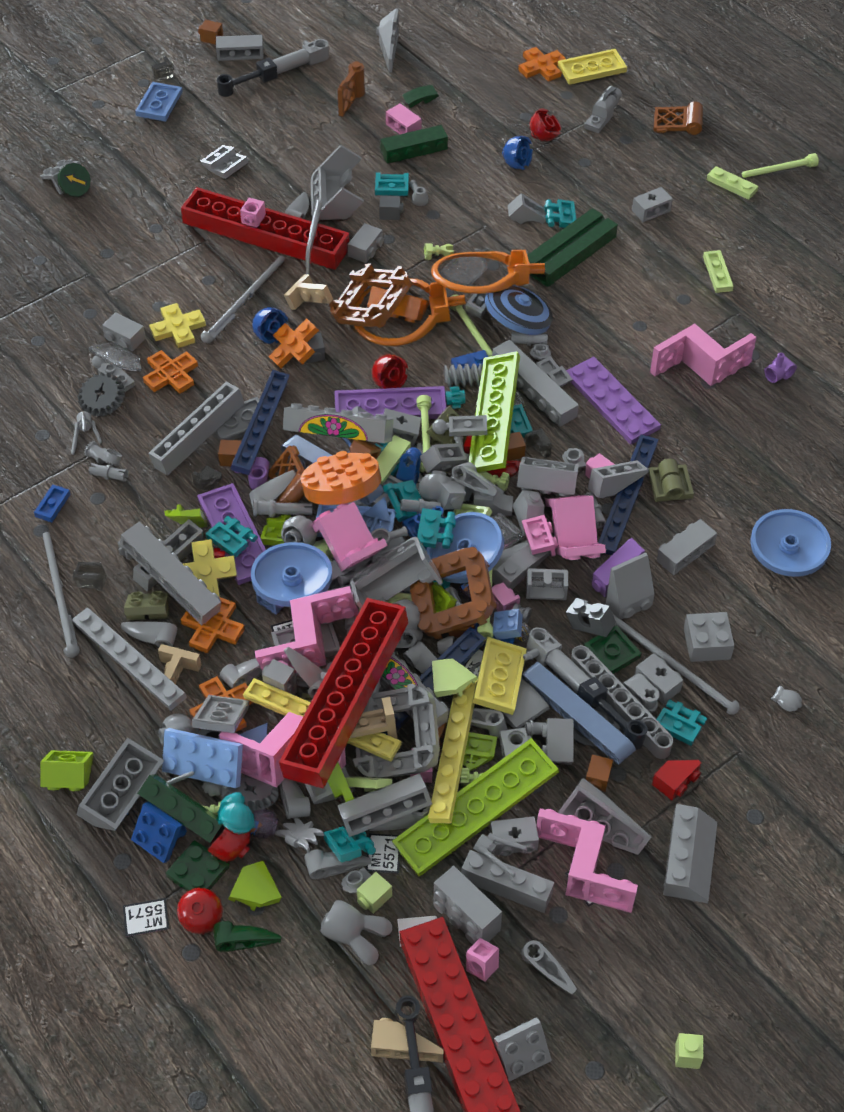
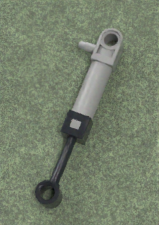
(269, 69)
(548, 652)
(418, 1078)

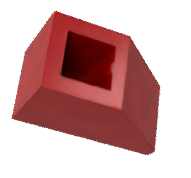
(675, 776)

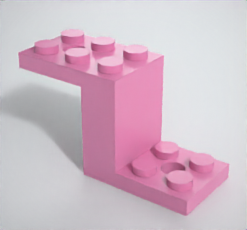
(702, 354)
(575, 527)
(347, 535)
(307, 617)
(263, 758)
(582, 880)

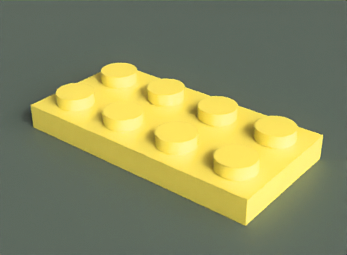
(592, 66)
(499, 676)

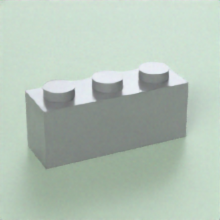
(239, 47)
(686, 546)

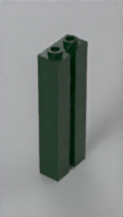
(572, 245)

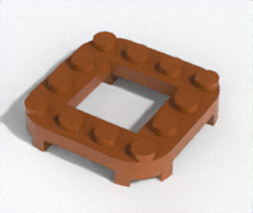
(377, 314)
(480, 588)

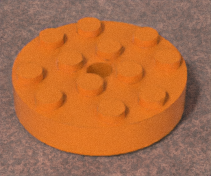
(341, 478)

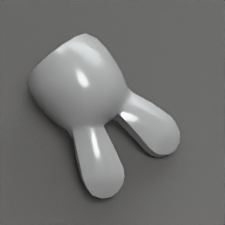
(345, 924)

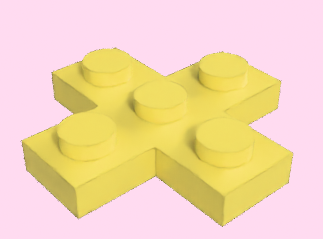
(177, 325)
(210, 568)

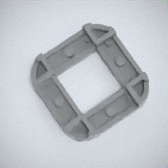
(427, 747)

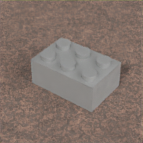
(547, 476)
(466, 906)

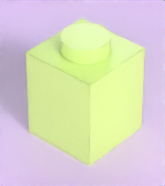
(374, 893)
(689, 1051)

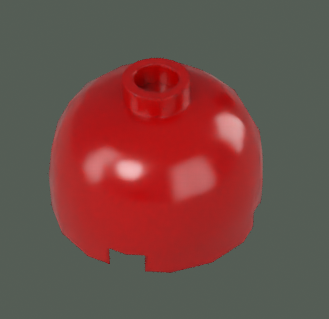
(544, 126)
(389, 371)
(230, 845)
(199, 910)

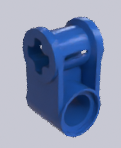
(409, 465)

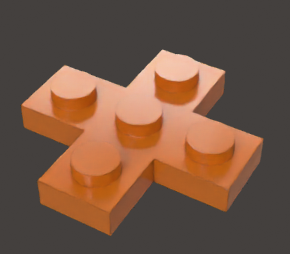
(541, 63)
(293, 343)
(170, 371)
(217, 627)
(216, 688)

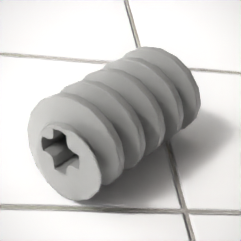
(462, 375)

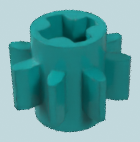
(455, 397)

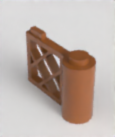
(351, 87)
(691, 118)
(294, 491)

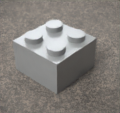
(708, 636)

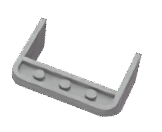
(329, 184)
(394, 573)

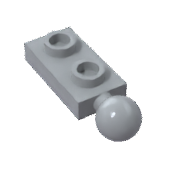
(104, 367)
(462, 425)

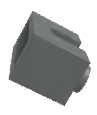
(598, 614)

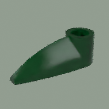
(240, 937)

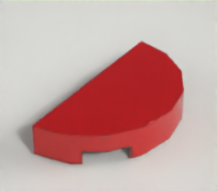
(512, 468)

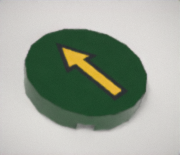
(74, 179)

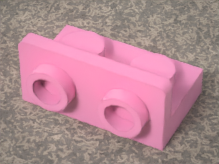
(539, 535)

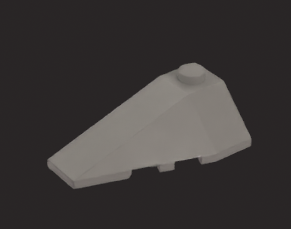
(388, 37)
(514, 564)
(593, 805)

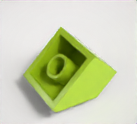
(66, 770)

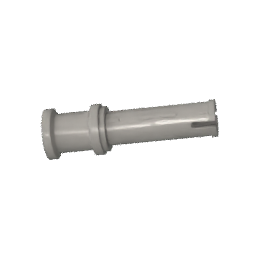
(271, 508)

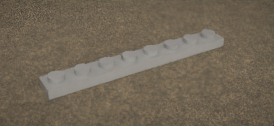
(129, 659)

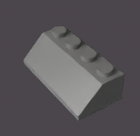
(118, 786)
(690, 854)

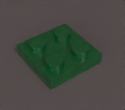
(614, 650)
(196, 868)

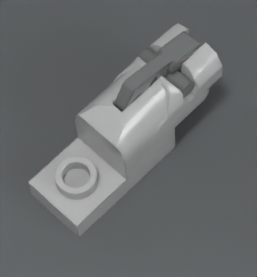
(603, 109)

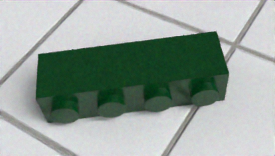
(414, 144)
(181, 807)

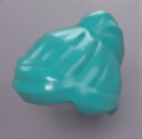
(235, 814)

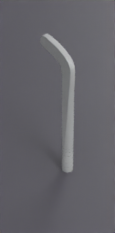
(316, 215)

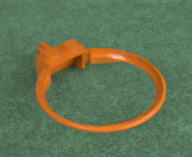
(518, 271)
(439, 313)

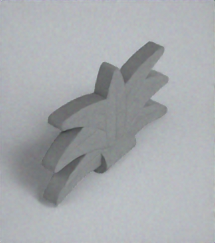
(299, 834)

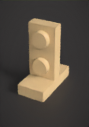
(306, 291)
(176, 660)
(377, 721)

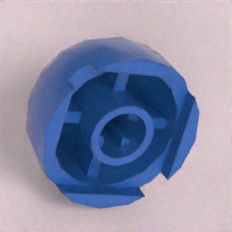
(518, 152)
(267, 323)

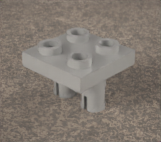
(522, 1049)

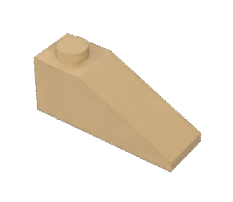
(391, 1042)

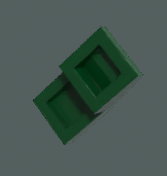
(423, 93)

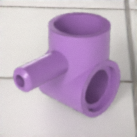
(780, 368)
(259, 473)

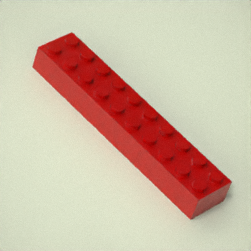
(275, 232)
(344, 693)
(456, 1019)

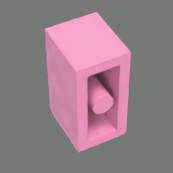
(402, 119)

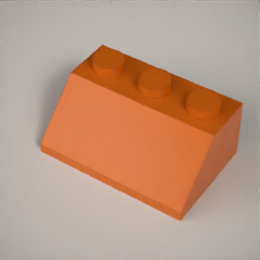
(410, 307)

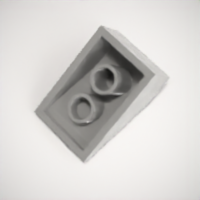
(630, 587)

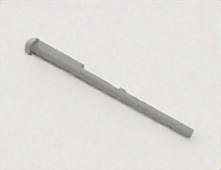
(221, 324)
(72, 648)
(732, 707)

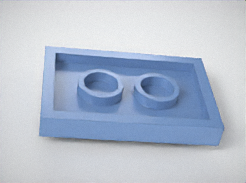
(158, 101)

